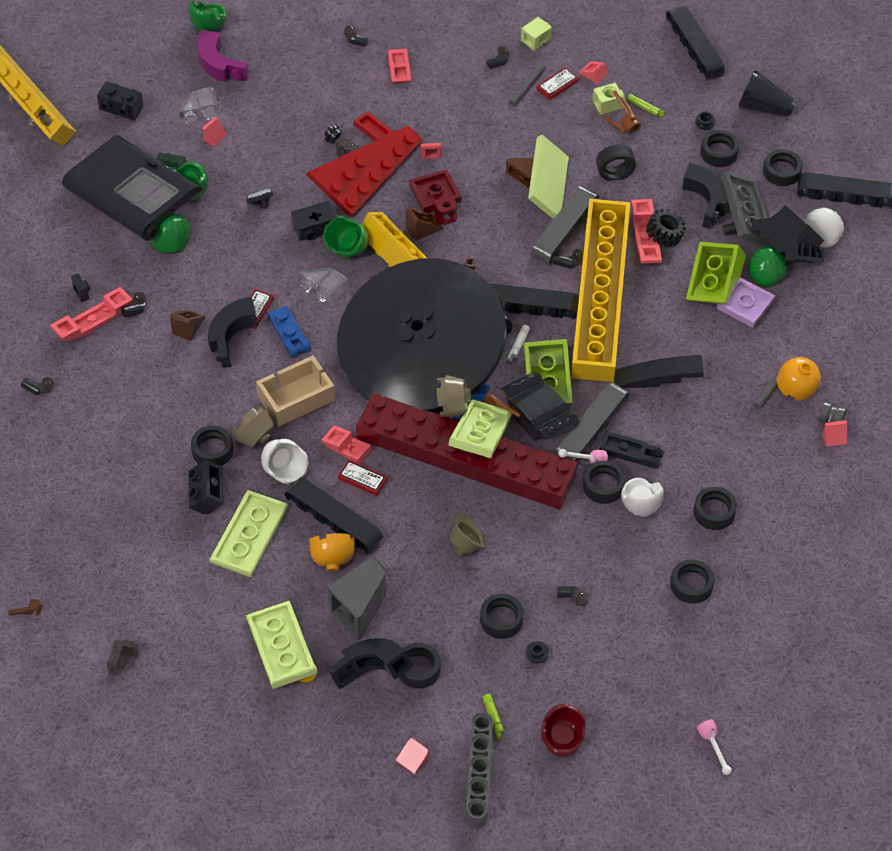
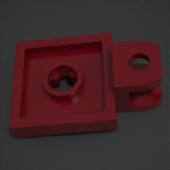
(441, 202)

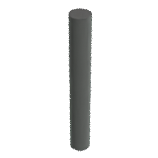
(527, 84)
(766, 392)

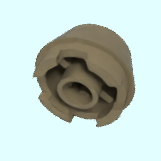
(453, 396)
(254, 428)

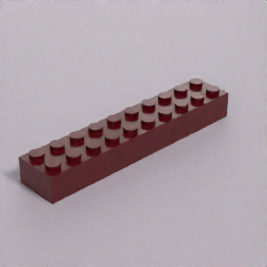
(426, 439)

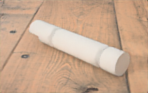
(518, 342)

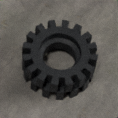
(665, 236)

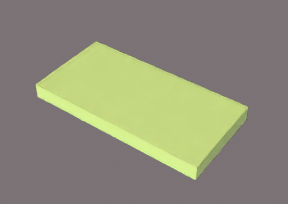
(548, 177)
(480, 428)
(249, 533)
(281, 644)

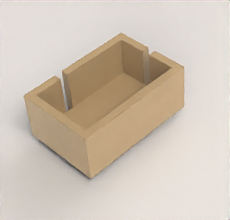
(297, 392)

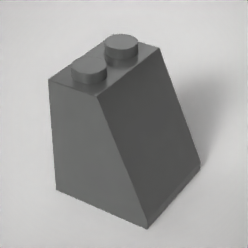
(358, 596)

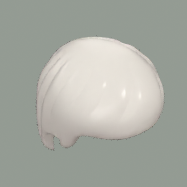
(827, 225)
(284, 460)
(642, 497)

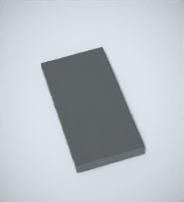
(745, 206)

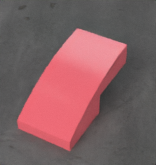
(399, 66)
(344, 444)

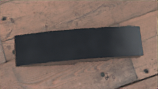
(659, 371)

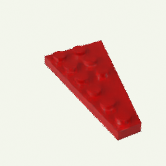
(359, 173)

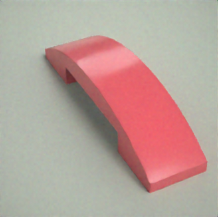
(647, 250)
(93, 318)

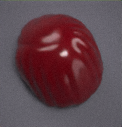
(563, 730)

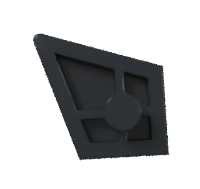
(259, 196)

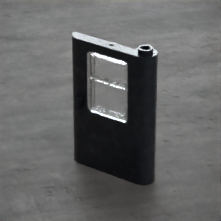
(130, 186)

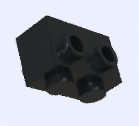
(120, 100)
(205, 487)

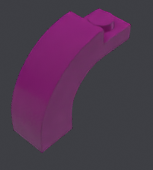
(216, 65)

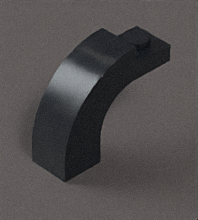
(710, 186)
(226, 323)
(370, 655)

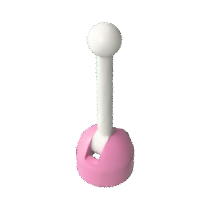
(595, 455)
(708, 731)

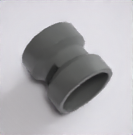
(837, 413)

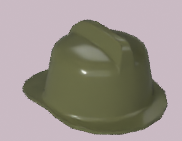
(465, 535)

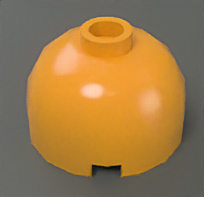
(799, 378)
(332, 551)

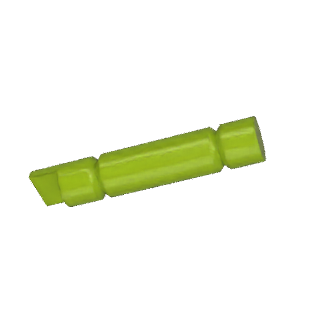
(644, 105)
(491, 710)

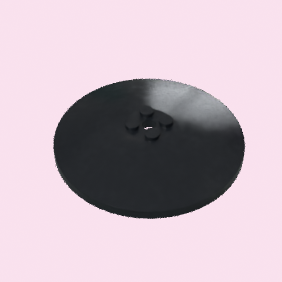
(459, 334)

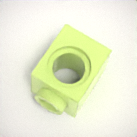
(536, 33)
(605, 99)

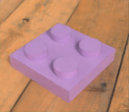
(747, 303)

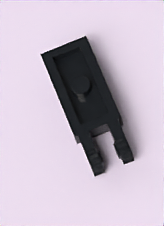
(631, 449)

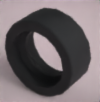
(613, 153)
(716, 159)
(782, 179)
(214, 432)
(603, 496)
(713, 522)
(689, 596)
(500, 631)
(423, 680)

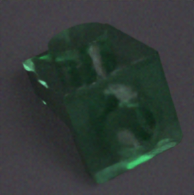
(171, 160)

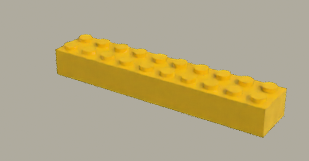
(601, 291)

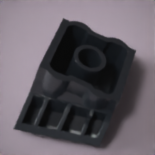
(791, 236)
(540, 407)

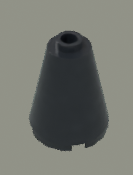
(766, 96)

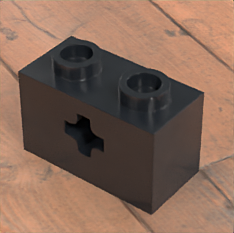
(312, 220)

